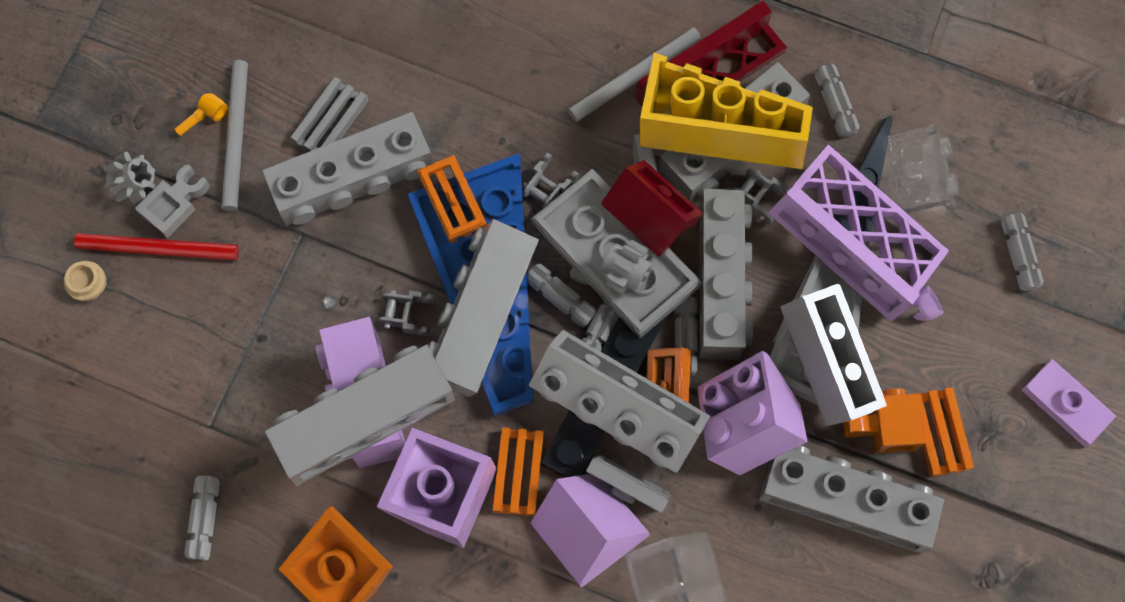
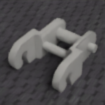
(767, 185)
(530, 188)
(393, 298)

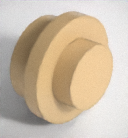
(84, 280)

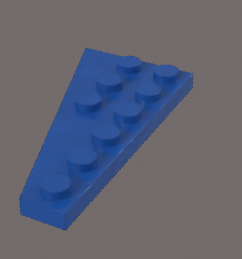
(499, 197)

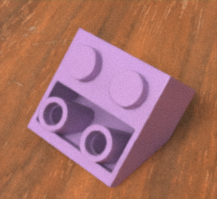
(750, 415)

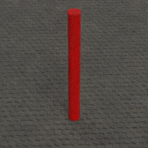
(156, 246)

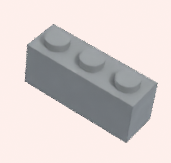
(833, 355)

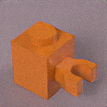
(893, 427)

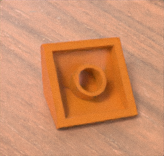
(335, 563)

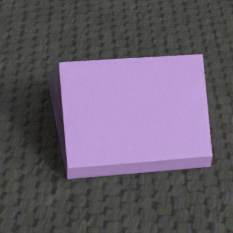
(587, 526)

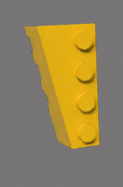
(721, 118)

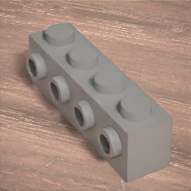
(348, 169)
(695, 172)
(722, 272)
(481, 305)
(618, 401)
(360, 414)
(853, 499)

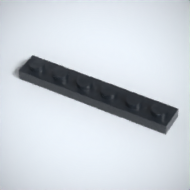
(577, 440)

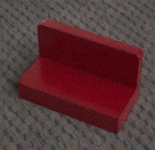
(650, 207)

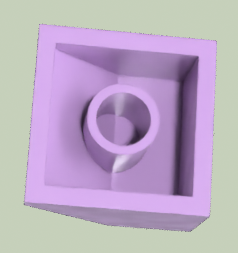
(438, 487)

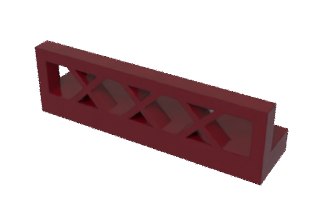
(725, 43)

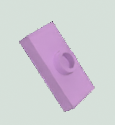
(1069, 403)

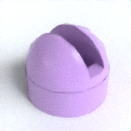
(928, 305)

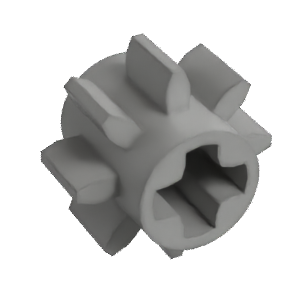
(130, 177)
(627, 266)

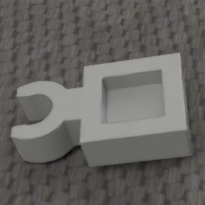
(170, 206)

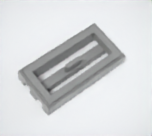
(306, 126)

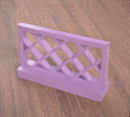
(844, 249)

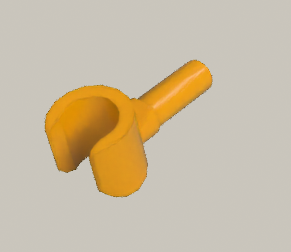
(209, 106)

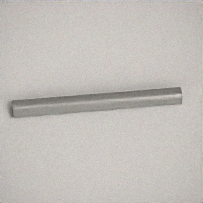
(631, 76)
(234, 136)

